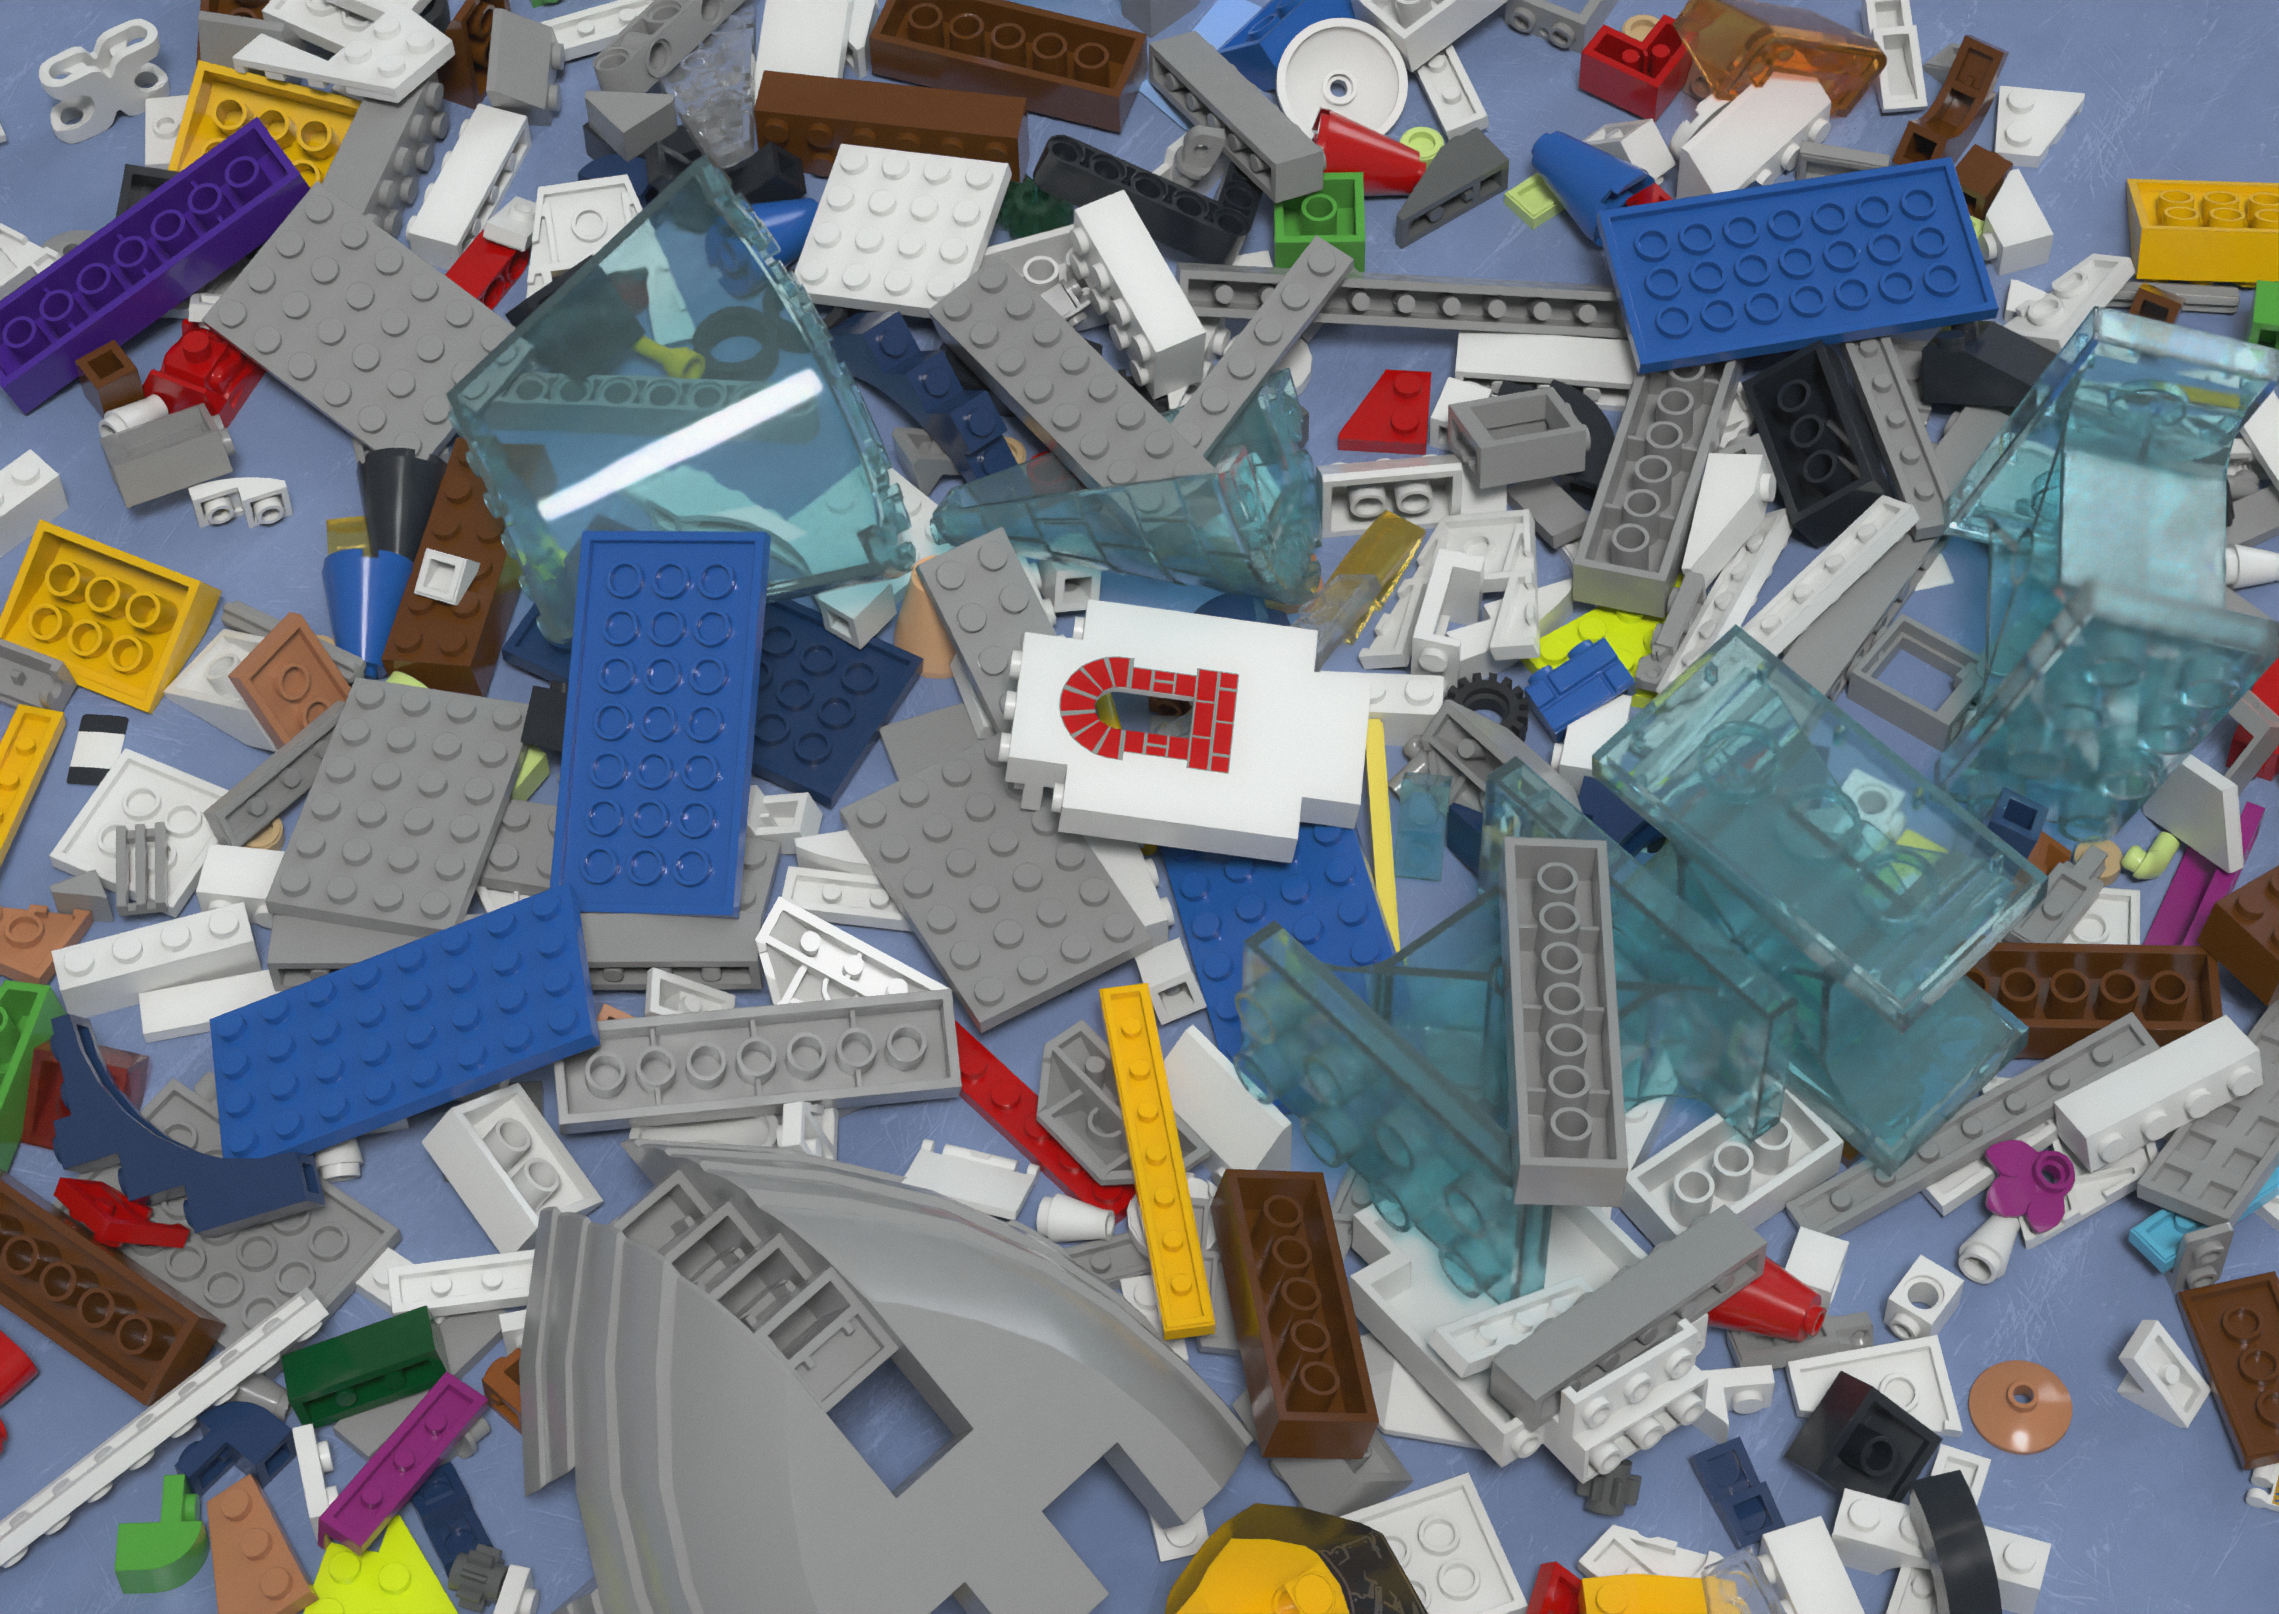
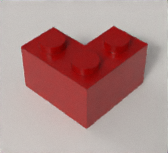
(1636, 73)

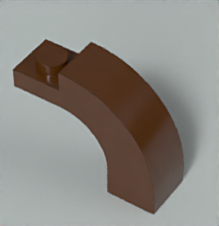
(1958, 108)

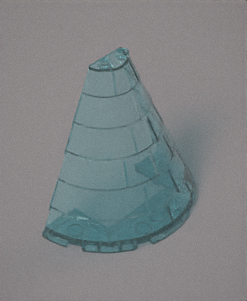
(1220, 530)

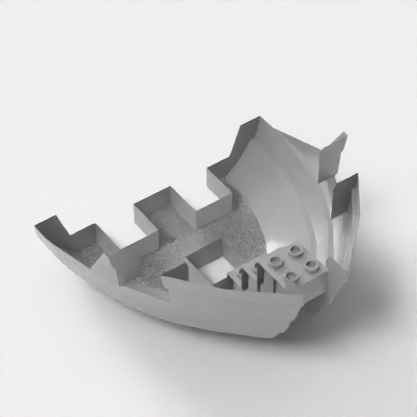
(753, 1292)

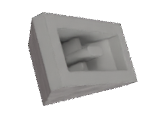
(1156, 15)
(630, 119)

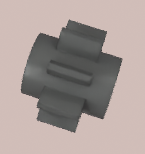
(1611, 1491)
(478, 1577)

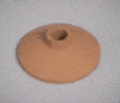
(2016, 1425)

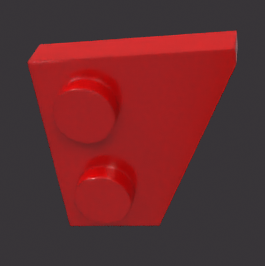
(1391, 416)
(114, 1217)

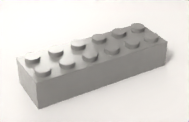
(387, 153)

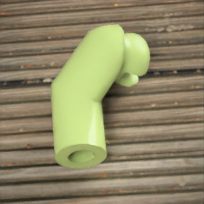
(2154, 861)

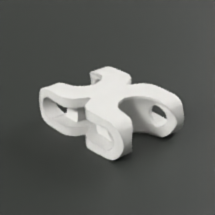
(103, 80)

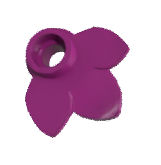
(2022, 1186)

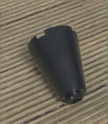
(398, 498)

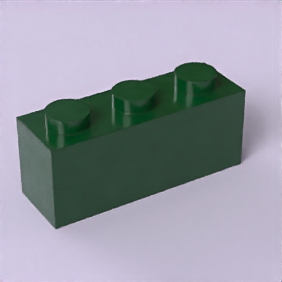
(365, 1368)

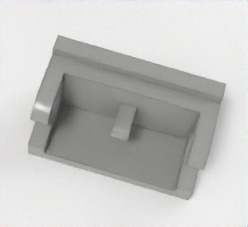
(33, 678)

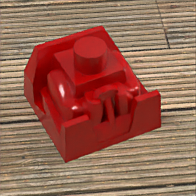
(205, 371)

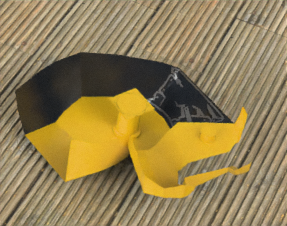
(1293, 1564)

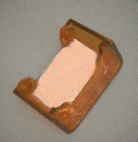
(1752, 39)

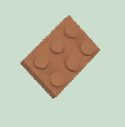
(289, 679)

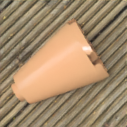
(921, 630)

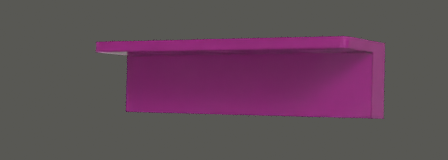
(2197, 888)
(401, 1465)

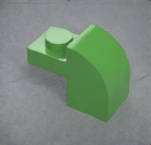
(167, 1552)

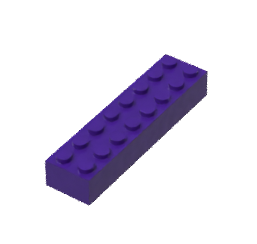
(145, 262)

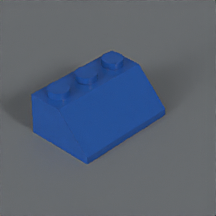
(1263, 39)

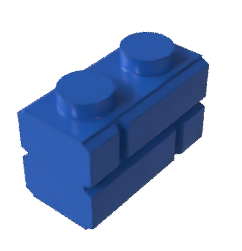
(1577, 686)

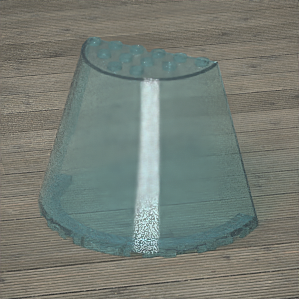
(681, 396)

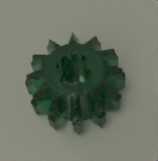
(1033, 210)

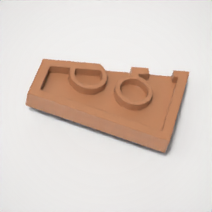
(31, 936)
(253, 1556)

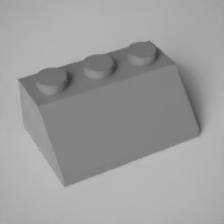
(1336, 1484)

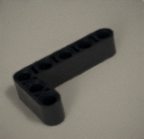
(1171, 213)

